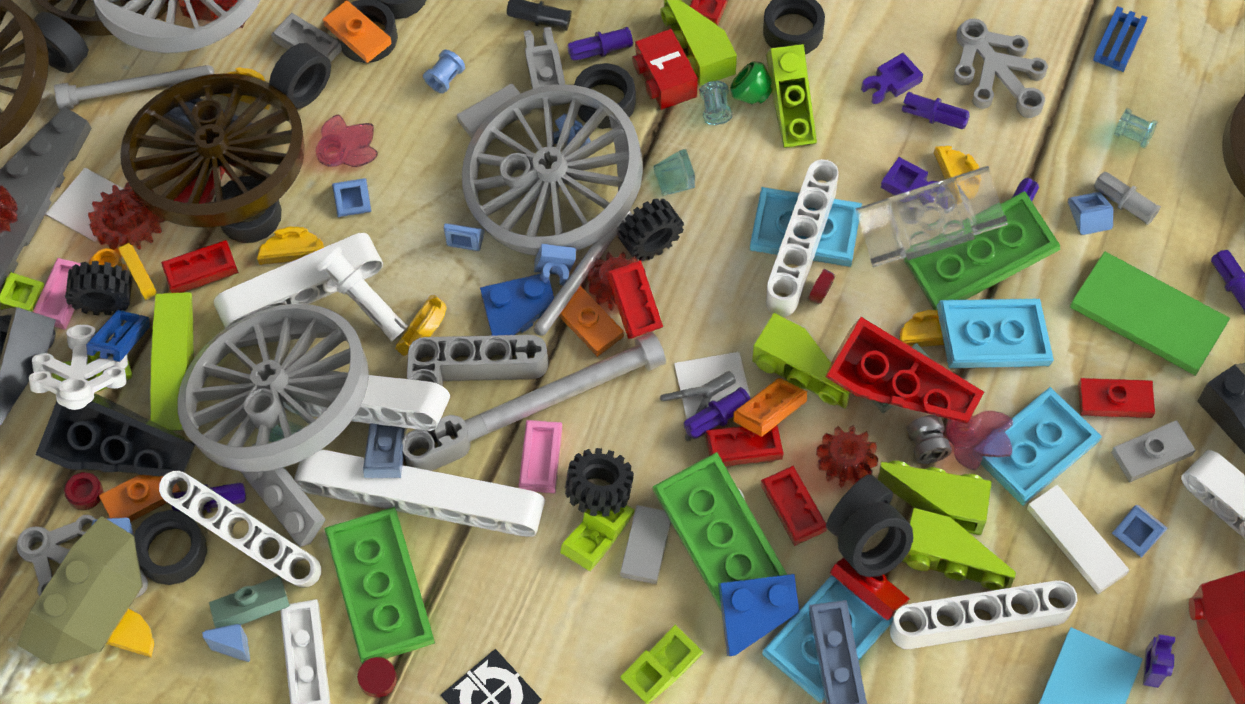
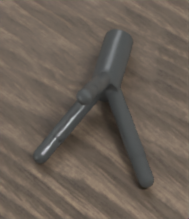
(707, 391)

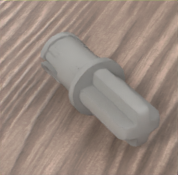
(1127, 197)

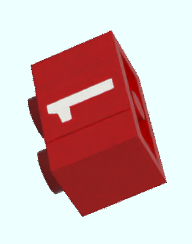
(665, 69)

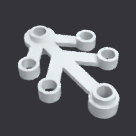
(76, 390)

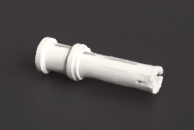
(351, 282)

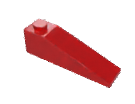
(891, 372)
(1220, 622)

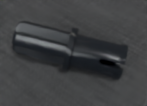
(539, 13)

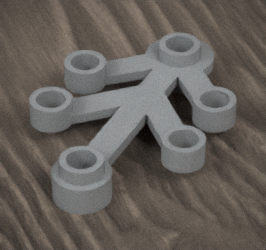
(1000, 65)
(51, 549)

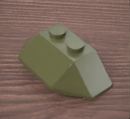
(85, 596)

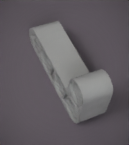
(478, 364)

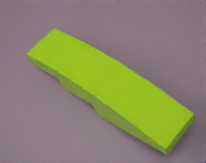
(170, 355)

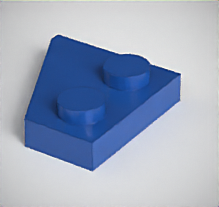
(516, 304)
(755, 608)

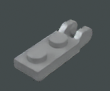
(543, 61)

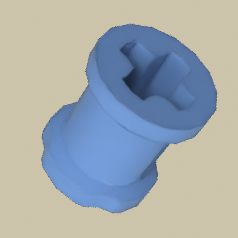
(444, 71)

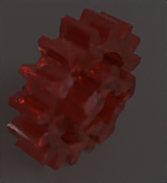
(122, 219)

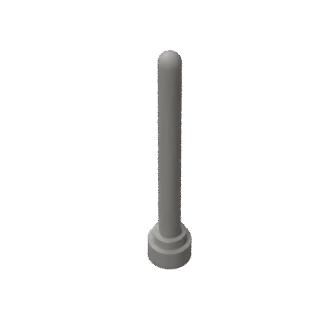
(70, 95)
(574, 282)

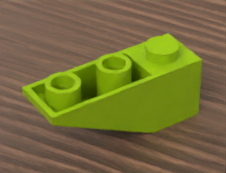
(701, 40)
(791, 95)
(794, 354)
(933, 490)
(950, 549)

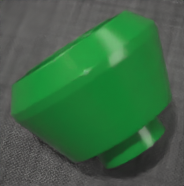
(752, 84)

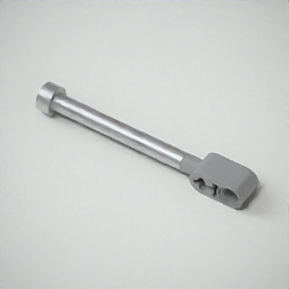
(646, 353)

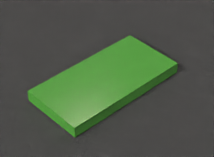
(987, 259)
(1150, 313)
(716, 525)
(379, 585)

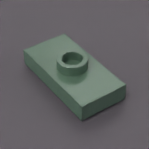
(249, 603)

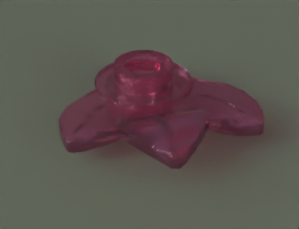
(349, 142)
(984, 438)

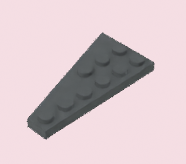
(34, 176)

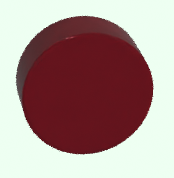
(821, 286)
(83, 491)
(377, 677)

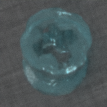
(715, 102)
(1124, 128)

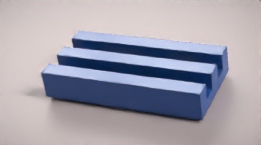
(1127, 19)
(124, 336)

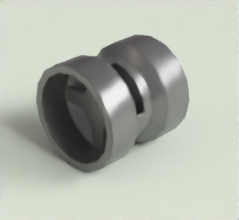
(929, 439)

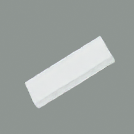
(1077, 539)
(305, 653)

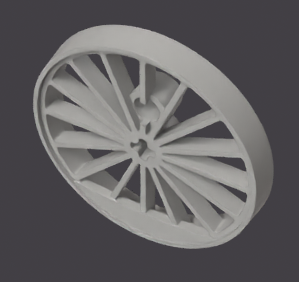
(165, 37)
(566, 164)
(260, 395)

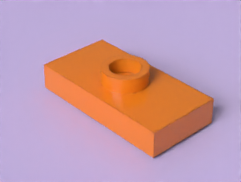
(357, 31)
(591, 322)
(770, 406)
(134, 497)

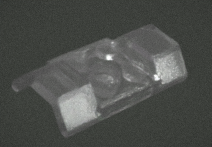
(931, 217)

